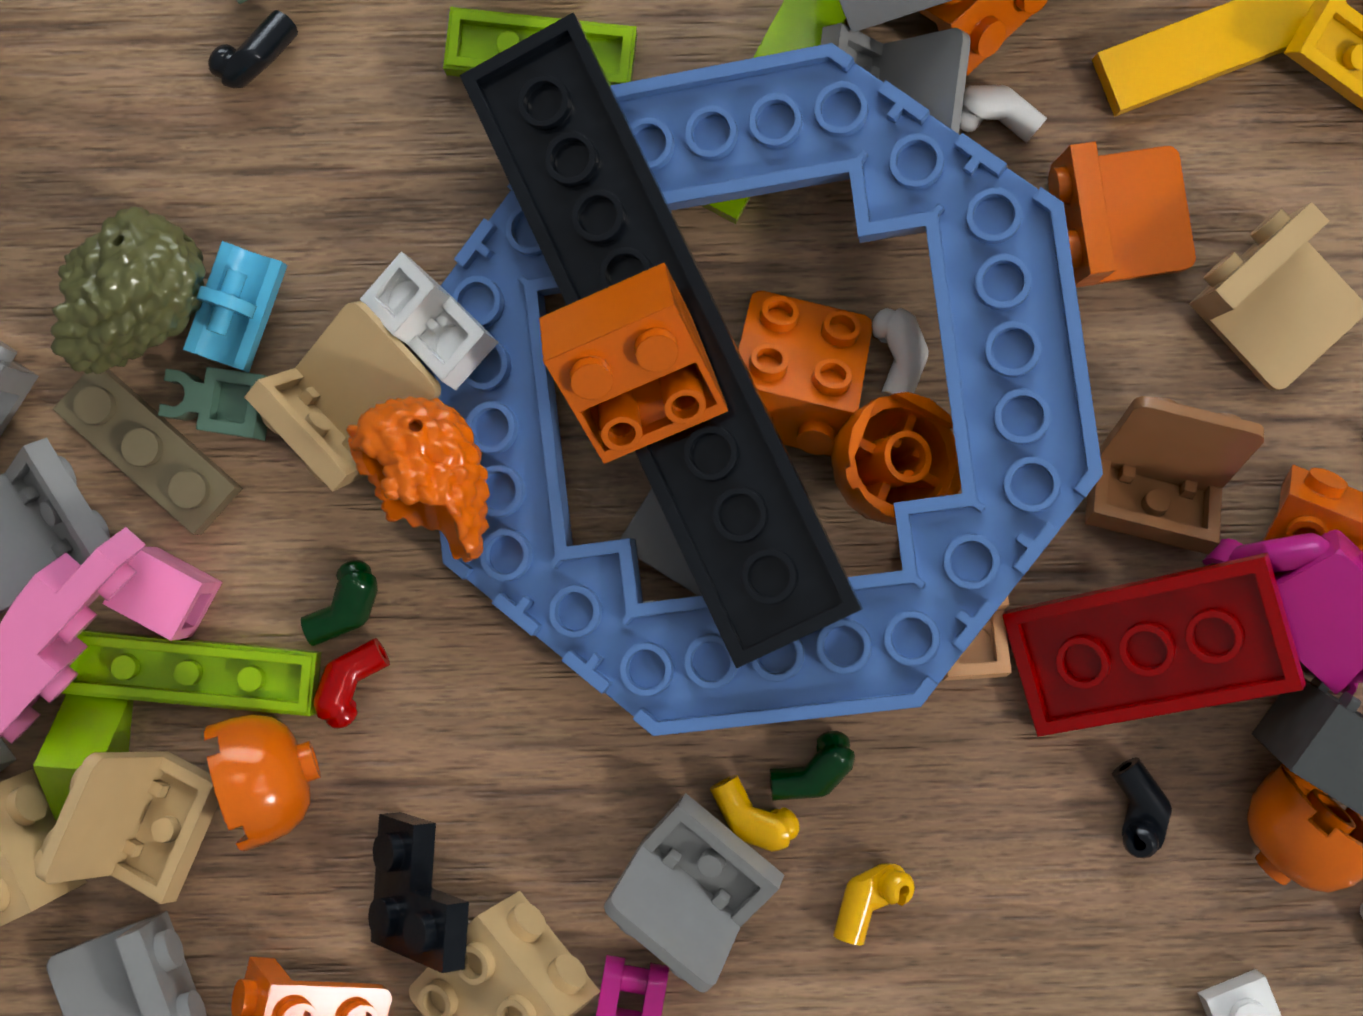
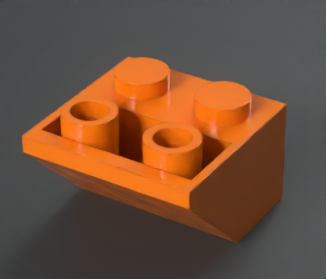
(631, 364)

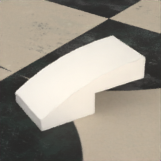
(429, 321)

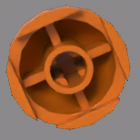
(895, 453)
(261, 777)
(1305, 834)

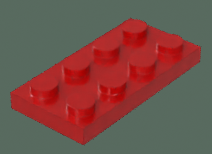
(1155, 647)

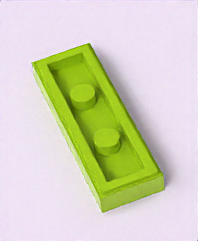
(482, 34)

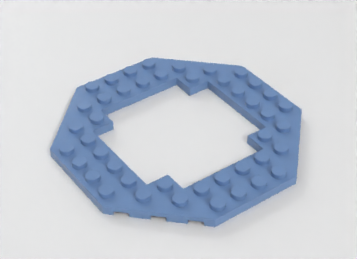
(1009, 368)

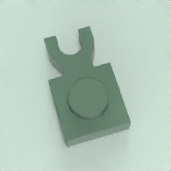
(217, 402)

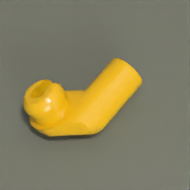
(754, 825)
(868, 892)

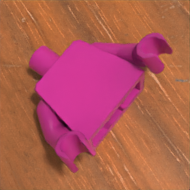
(1321, 598)

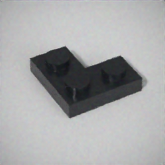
(405, 909)

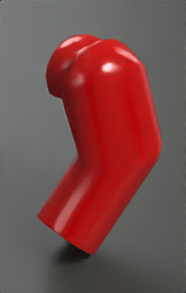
(339, 680)

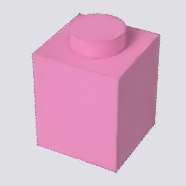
(165, 594)

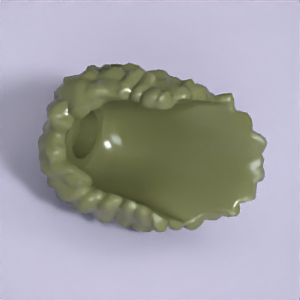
(126, 291)

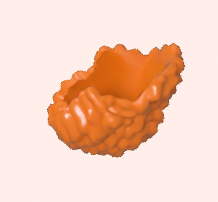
(425, 469)

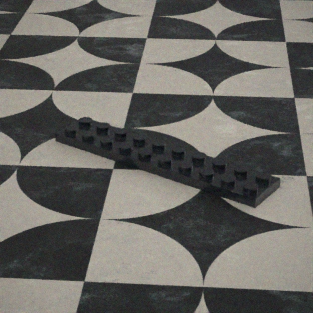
(601, 221)

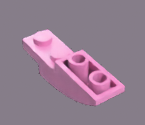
(44, 625)

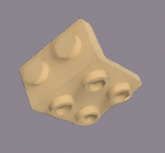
(1279, 299)
(333, 385)
(131, 821)
(23, 828)
(509, 970)

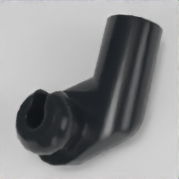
(257, 52)
(1147, 809)

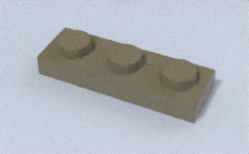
(148, 449)

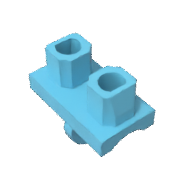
(235, 306)

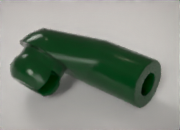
(349, 607)
(819, 775)

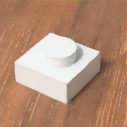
(1240, 996)

